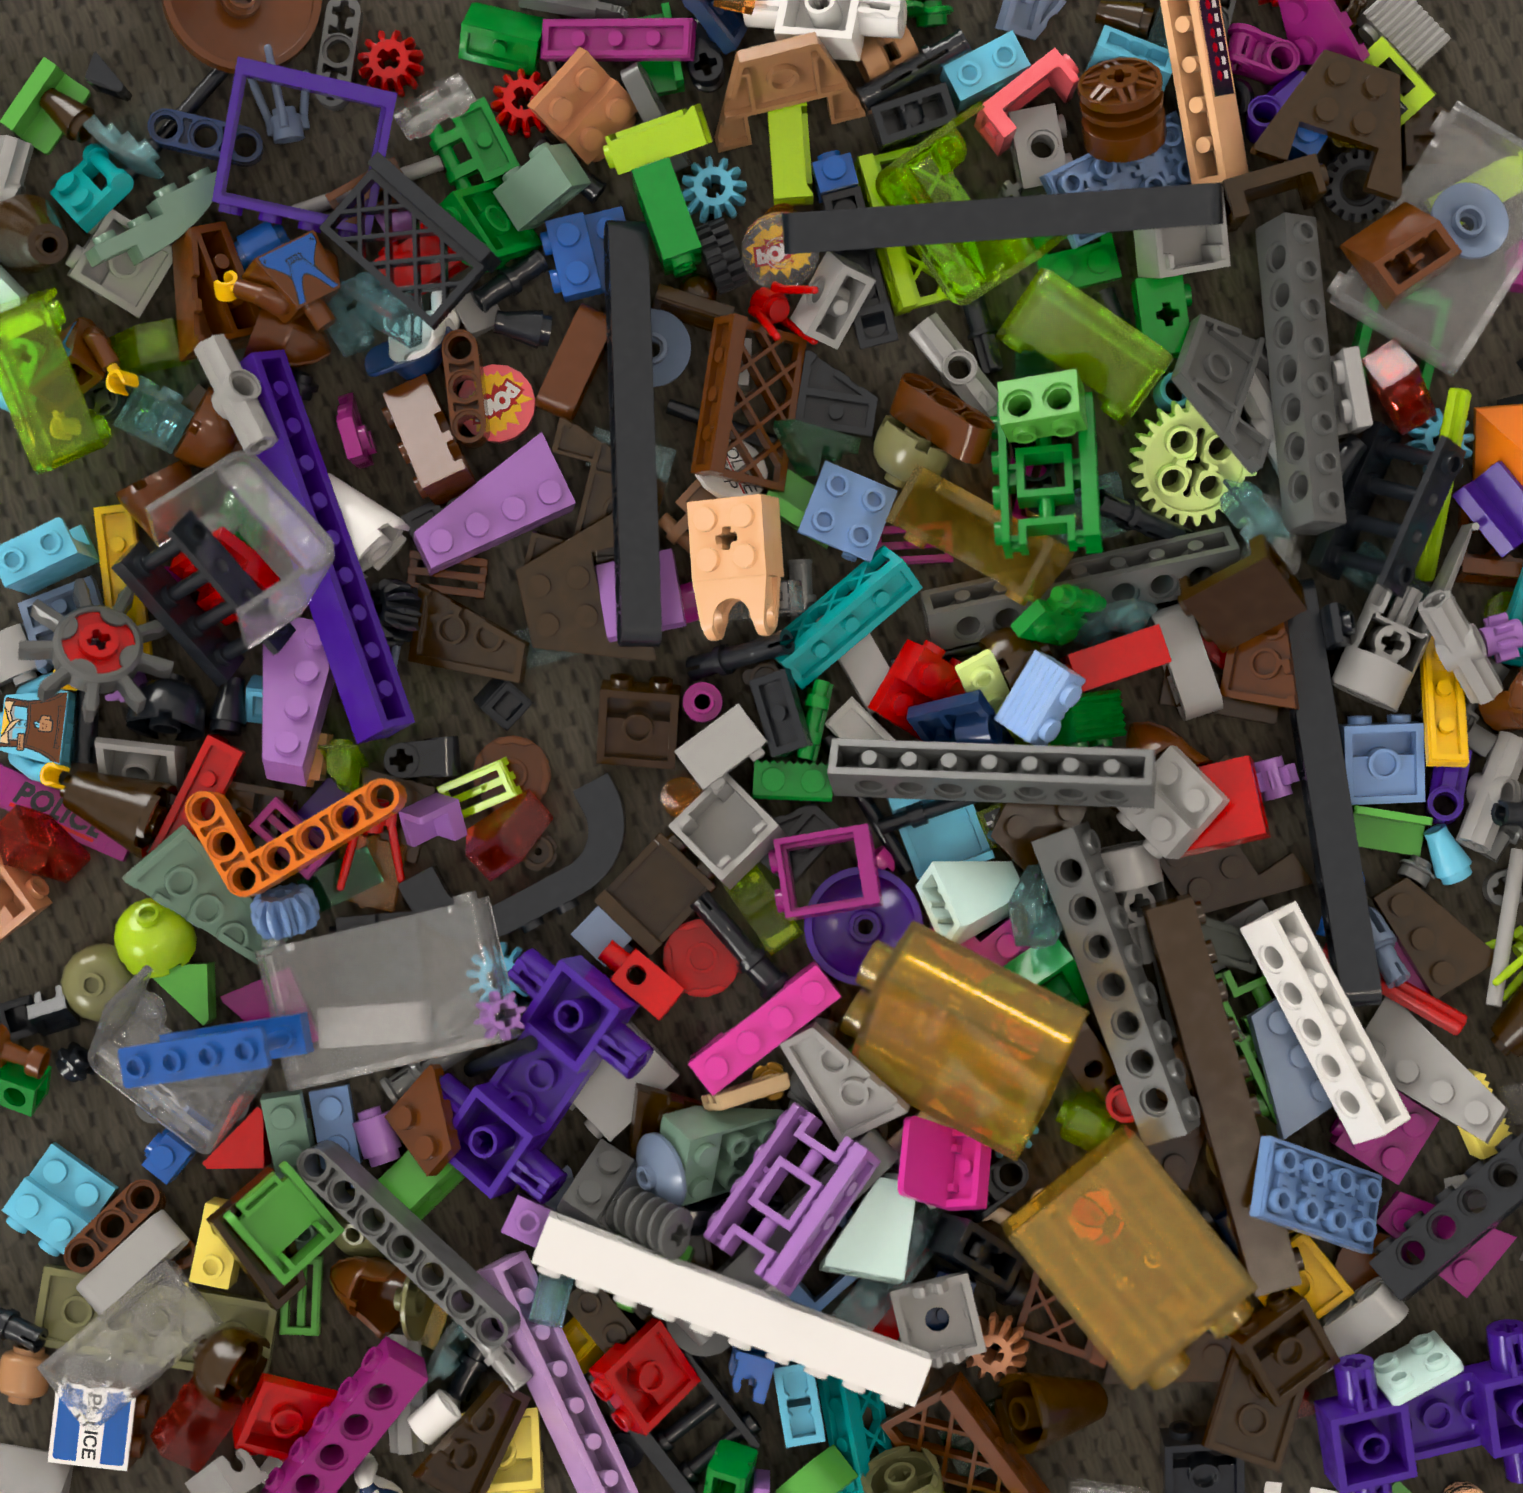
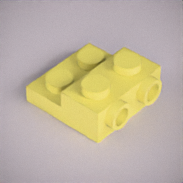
(523, 1461)

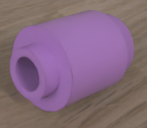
(376, 1137)

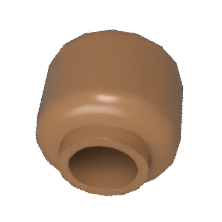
(20, 1377)

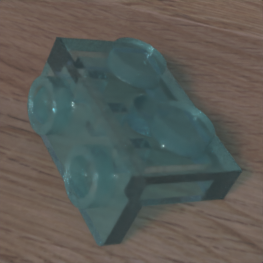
(154, 415)

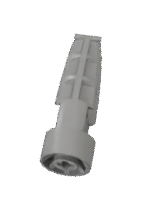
(1374, 671)
(1138, 882)

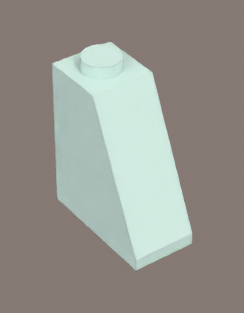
(967, 896)
(875, 1236)

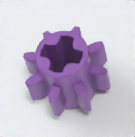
(1502, 637)
(1275, 777)
(512, 1018)

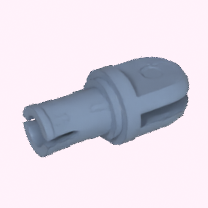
(1389, 963)

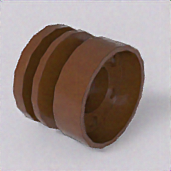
(1122, 109)

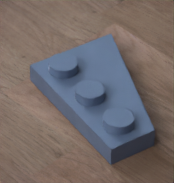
(1290, 1078)

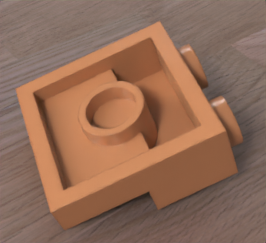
(584, 106)
(20, 898)

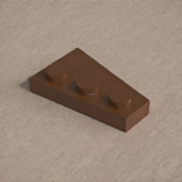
(1262, 670)

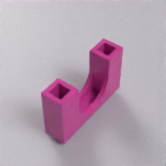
(763, 1030)

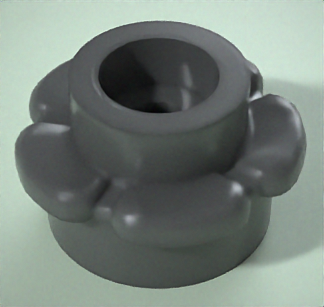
(1416, 870)

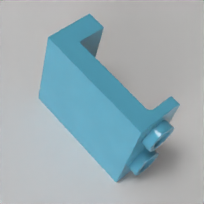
(45, 556)
(945, 837)

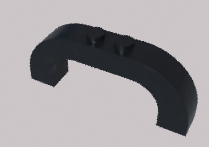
(525, 909)

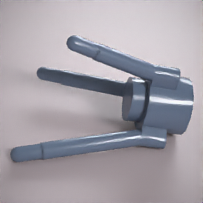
(286, 124)

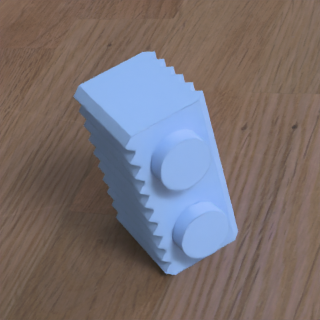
(1040, 699)

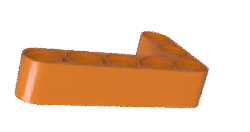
(295, 840)

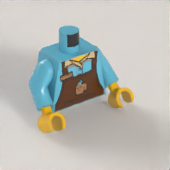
(38, 732)

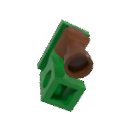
(23, 1074)

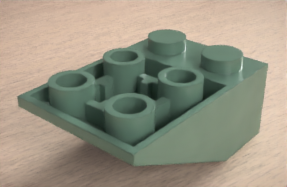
(716, 1145)

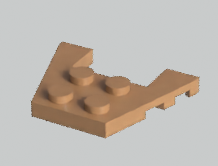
(780, 77)

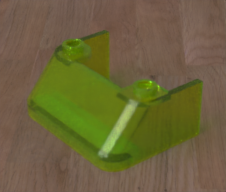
(926, 176)
(1086, 337)
(43, 387)

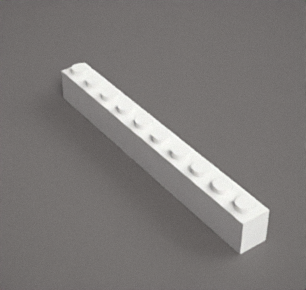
(731, 1309)

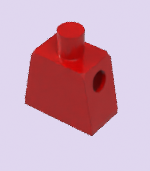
(656, 993)

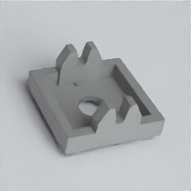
(953, 1294)

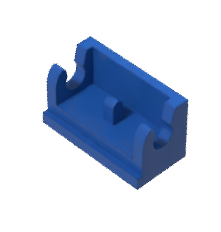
(751, 1366)

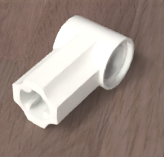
(435, 1416)

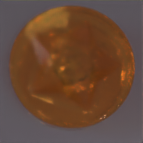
(678, 795)

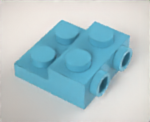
(58, 1199)

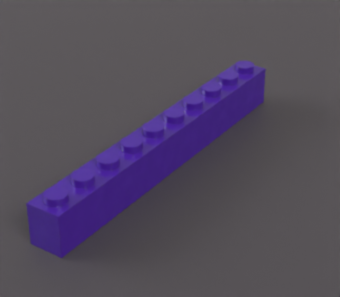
(342, 601)

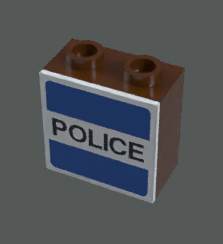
(111, 1446)

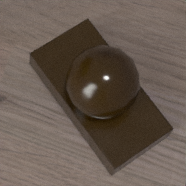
(693, 301)

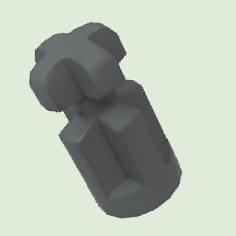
(1010, 190)

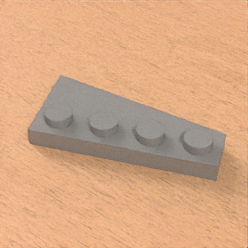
(1431, 1073)

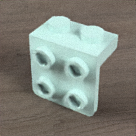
(1416, 1368)

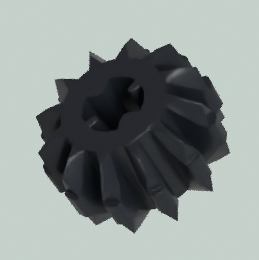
(397, 609)

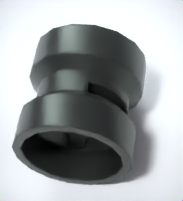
(99, 397)

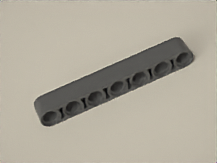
(427, 1245)
(747, 1258)

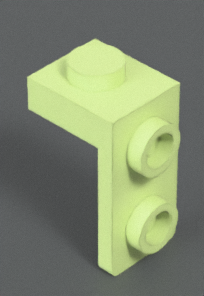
(984, 674)

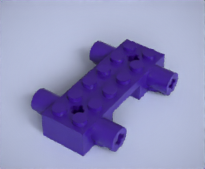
(507, 1121)
(1373, 1443)

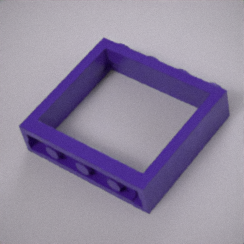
(311, 83)

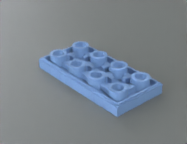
(1086, 174)
(1316, 1195)

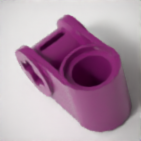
(1252, 51)

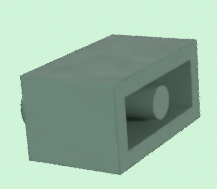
(541, 185)

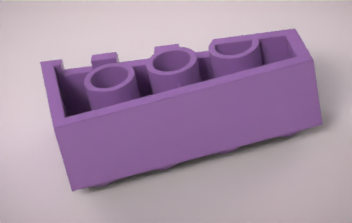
(502, 505)
(294, 704)

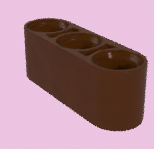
(574, 364)
(460, 370)
(942, 418)
(96, 1231)

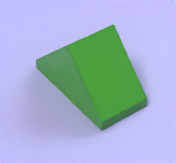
(193, 989)

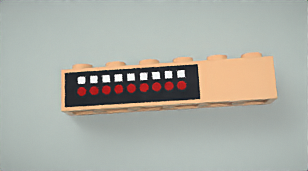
(1204, 89)

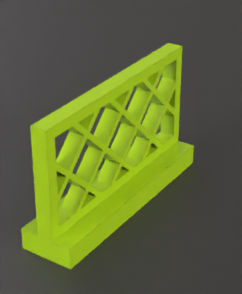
(894, 260)

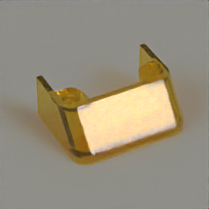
(963, 527)

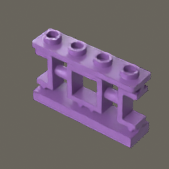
(816, 1214)

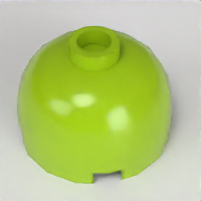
(154, 938)

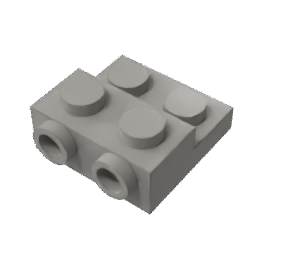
(118, 278)
(1350, 393)
(1182, 807)

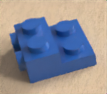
(578, 252)

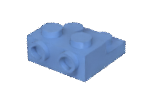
(1384, 759)

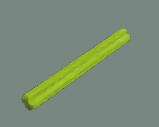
(1453, 428)

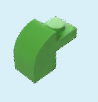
(824, 1474)

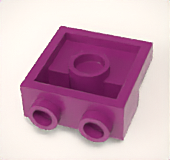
(1395, 1151)

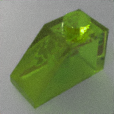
(148, 347)

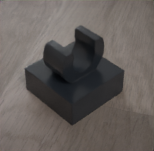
(52, 1014)

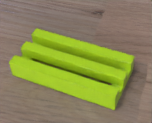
(505, 778)

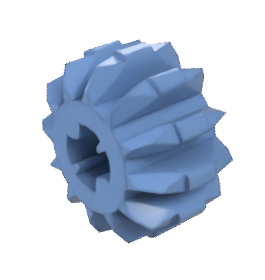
(285, 911)

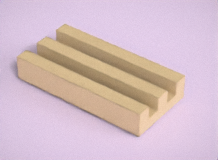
(746, 1092)

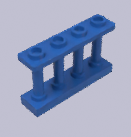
(215, 1050)

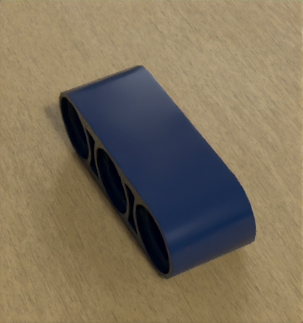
(188, 127)

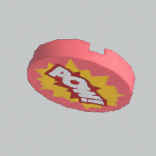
(508, 400)

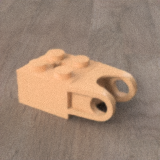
(740, 569)

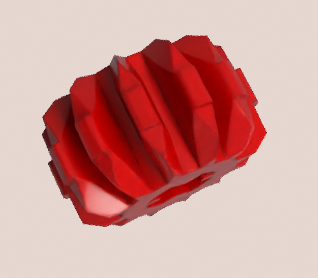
(391, 49)
(508, 104)

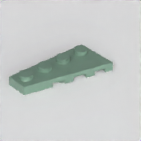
(187, 882)

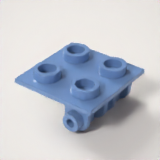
(847, 512)

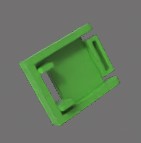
(279, 1213)

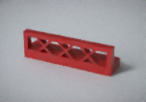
(210, 772)

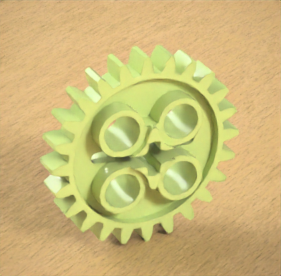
(1158, 457)

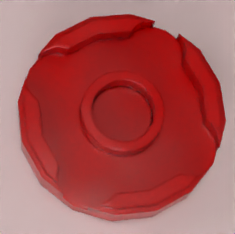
(706, 953)

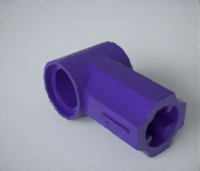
(1268, 105)
(1448, 783)

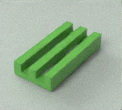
(300, 1328)

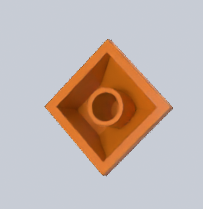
(1498, 438)

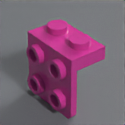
(943, 1166)

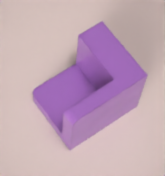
(433, 817)

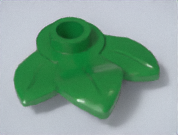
(928, 13)

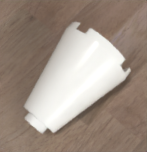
(372, 528)

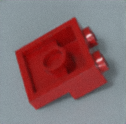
(245, 557)
(915, 679)
(643, 1378)
(278, 1415)

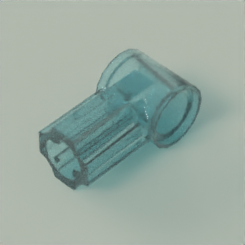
(551, 1300)

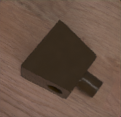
(1091, 1065)

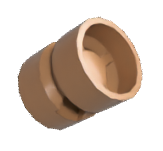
(875, 59)

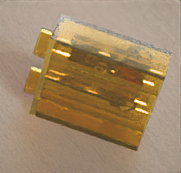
(961, 1036)
(1132, 1260)

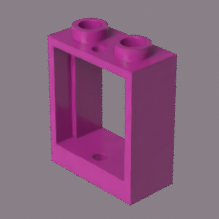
(781, 863)

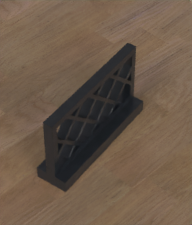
(438, 224)

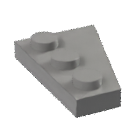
(840, 1084)

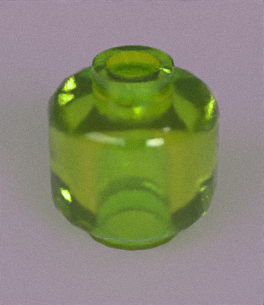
(1085, 1121)

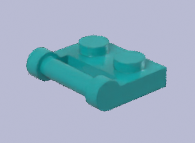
(82, 197)

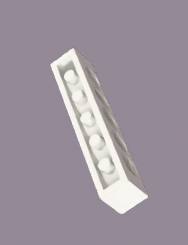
(1325, 1023)

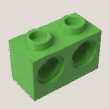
(1041, 397)

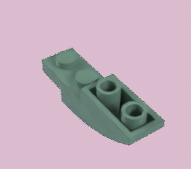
(171, 216)
(288, 1136)

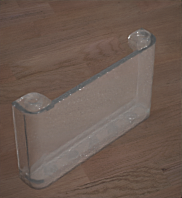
(1452, 309)
(388, 990)

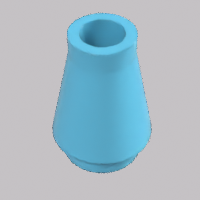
(1447, 856)

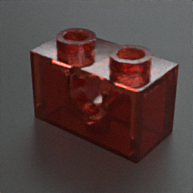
(191, 1441)

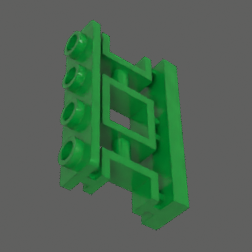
(1078, 474)

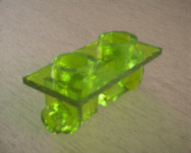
(344, 763)

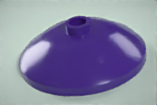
(836, 938)

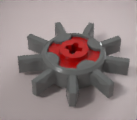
(95, 650)

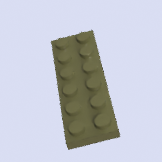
(66, 1312)

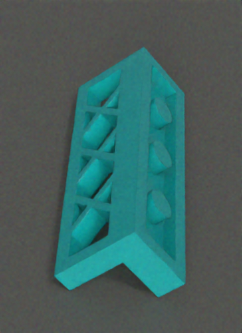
(849, 617)
(845, 1425)

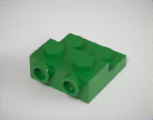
(486, 219)

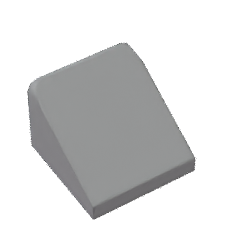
(473, 318)

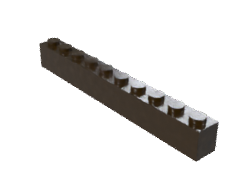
(1219, 1083)

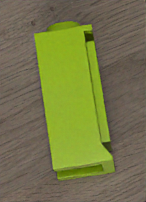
(657, 139)
(790, 155)

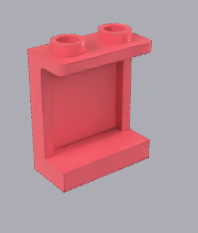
(1050, 71)

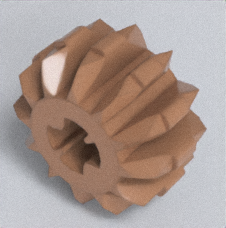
(1008, 1355)

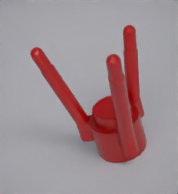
(772, 307)
(394, 842)

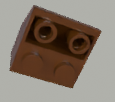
(1401, 253)

